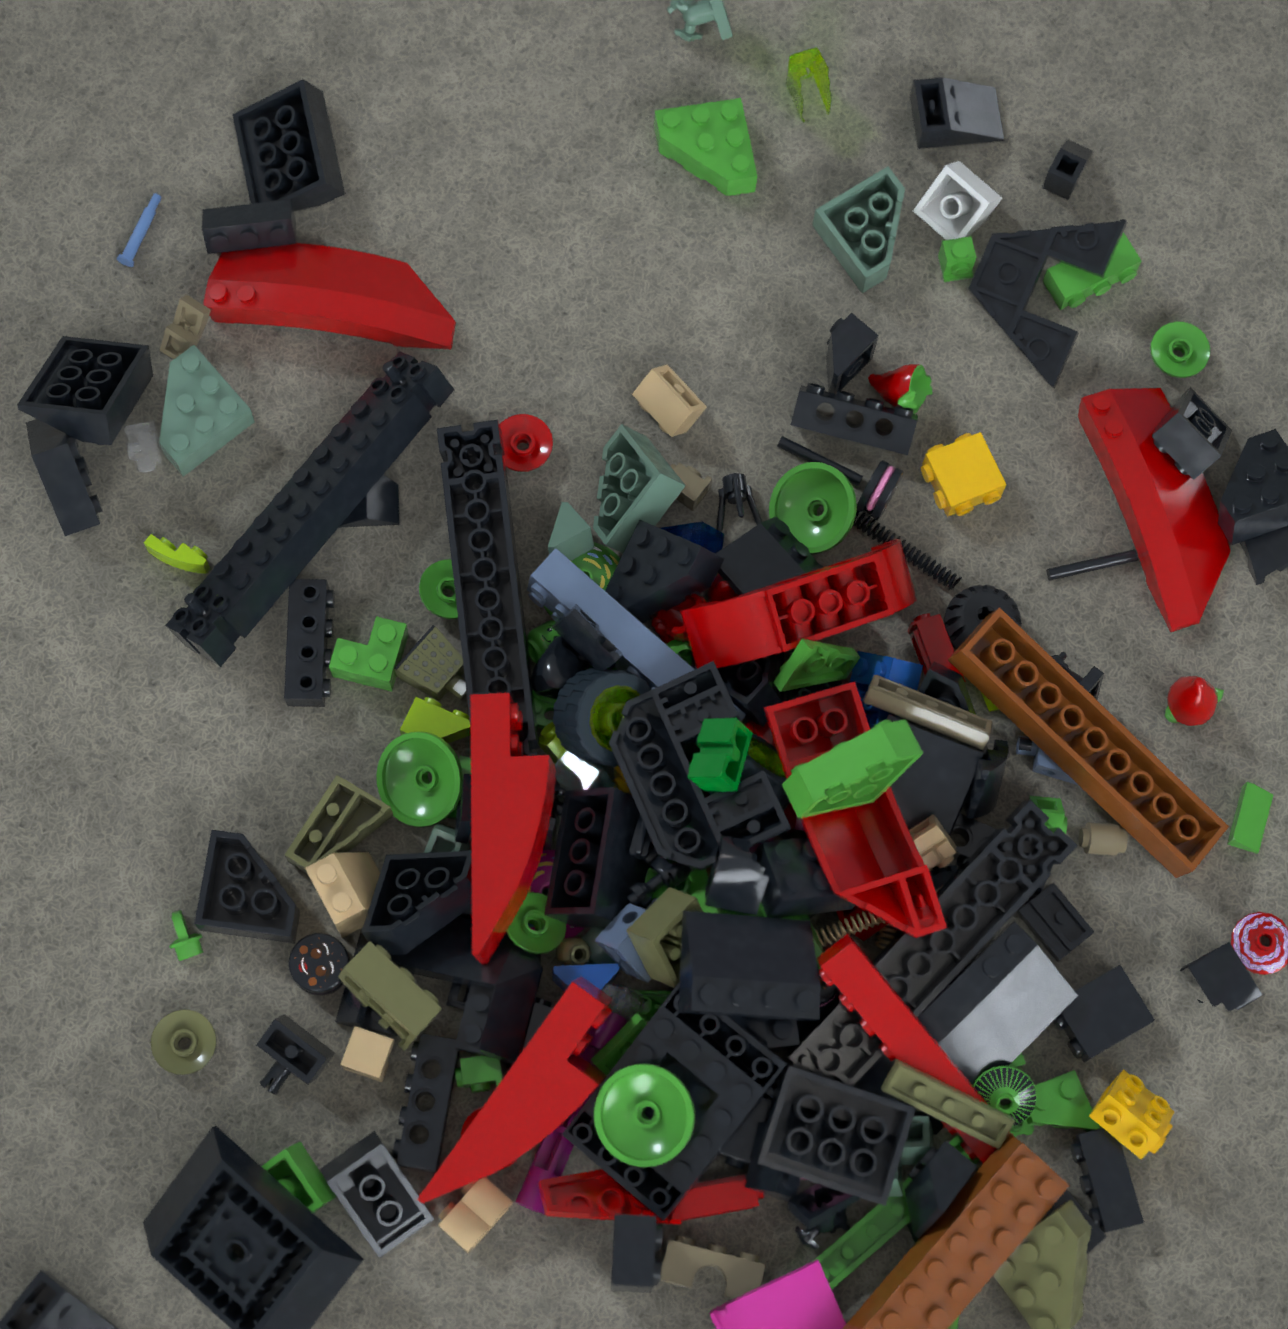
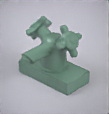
(698, 13)

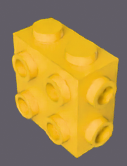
(963, 474)
(1133, 1114)

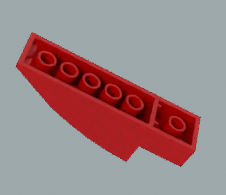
(508, 818)
(535, 1094)

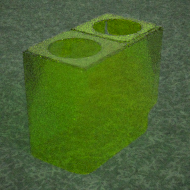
(797, 68)

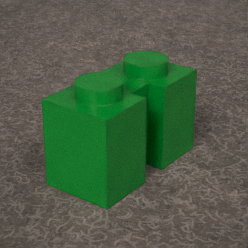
(721, 756)

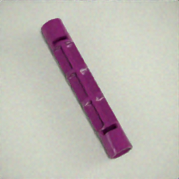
(555, 1148)

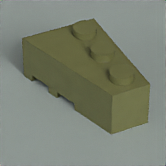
(337, 823)
(390, 993)

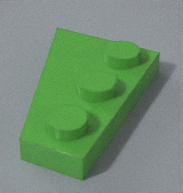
(815, 664)

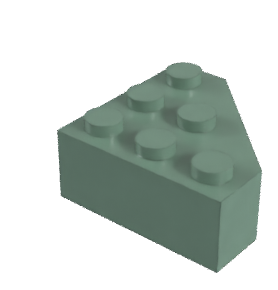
(863, 227)
(199, 412)
(634, 487)

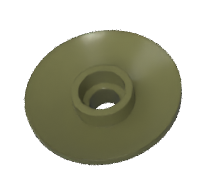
(167, 1038)

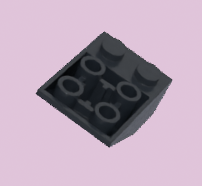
(954, 113)
(52, 1305)

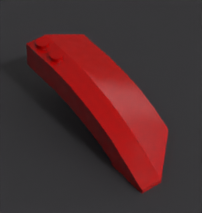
(328, 293)
(1165, 511)
(860, 847)

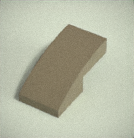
(186, 327)

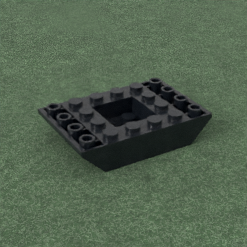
(726, 1079)
(290, 1257)

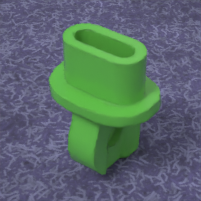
(682, 649)
(187, 944)

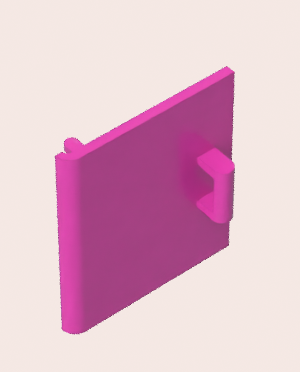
(789, 1302)

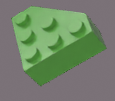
(709, 143)
(853, 770)

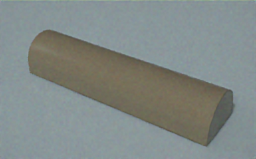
(928, 712)

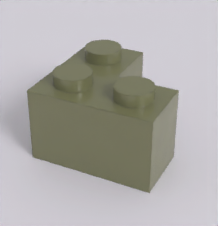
(659, 935)

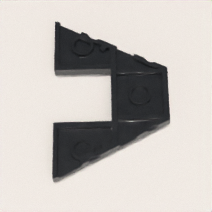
(1012, 271)

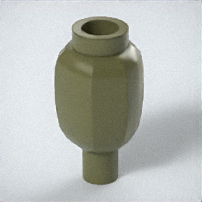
(573, 951)

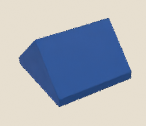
(596, 974)

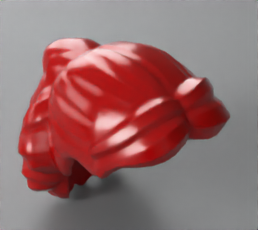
(670, 622)

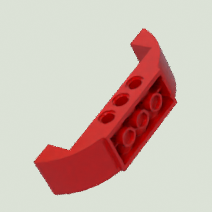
(801, 608)

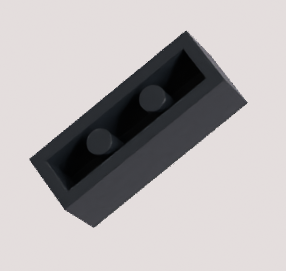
(249, 226)
(1106, 1180)

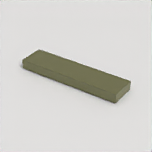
(947, 1104)

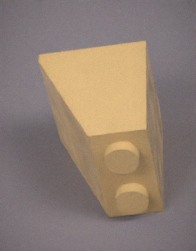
(345, 887)

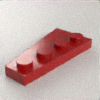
(594, 1197)

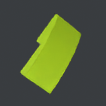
(184, 557)

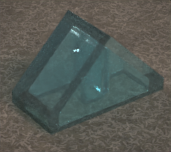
(581, 773)

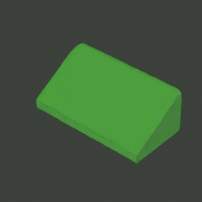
(1250, 818)

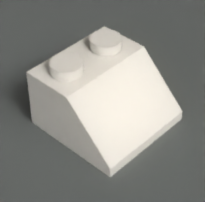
(957, 202)

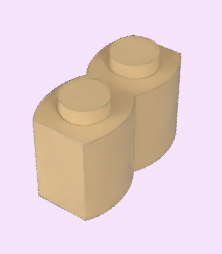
(474, 1213)

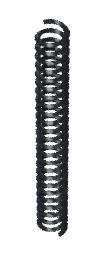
(915, 562)

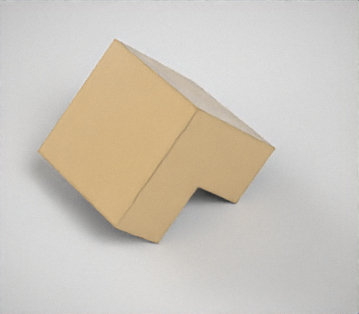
(367, 1054)

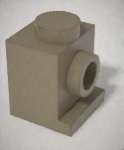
(695, 488)

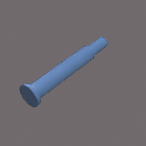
(139, 232)

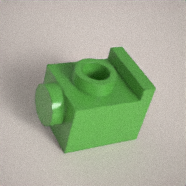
(957, 258)
(479, 1073)

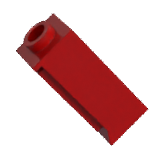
(931, 641)
(719, 1197)

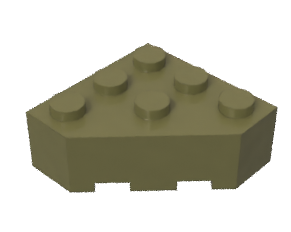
(1049, 1270)

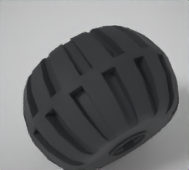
(971, 603)

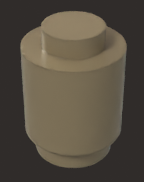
(1103, 839)

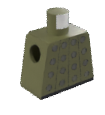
(433, 667)

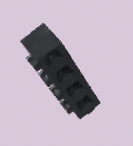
(307, 643)

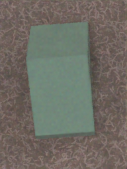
(570, 533)

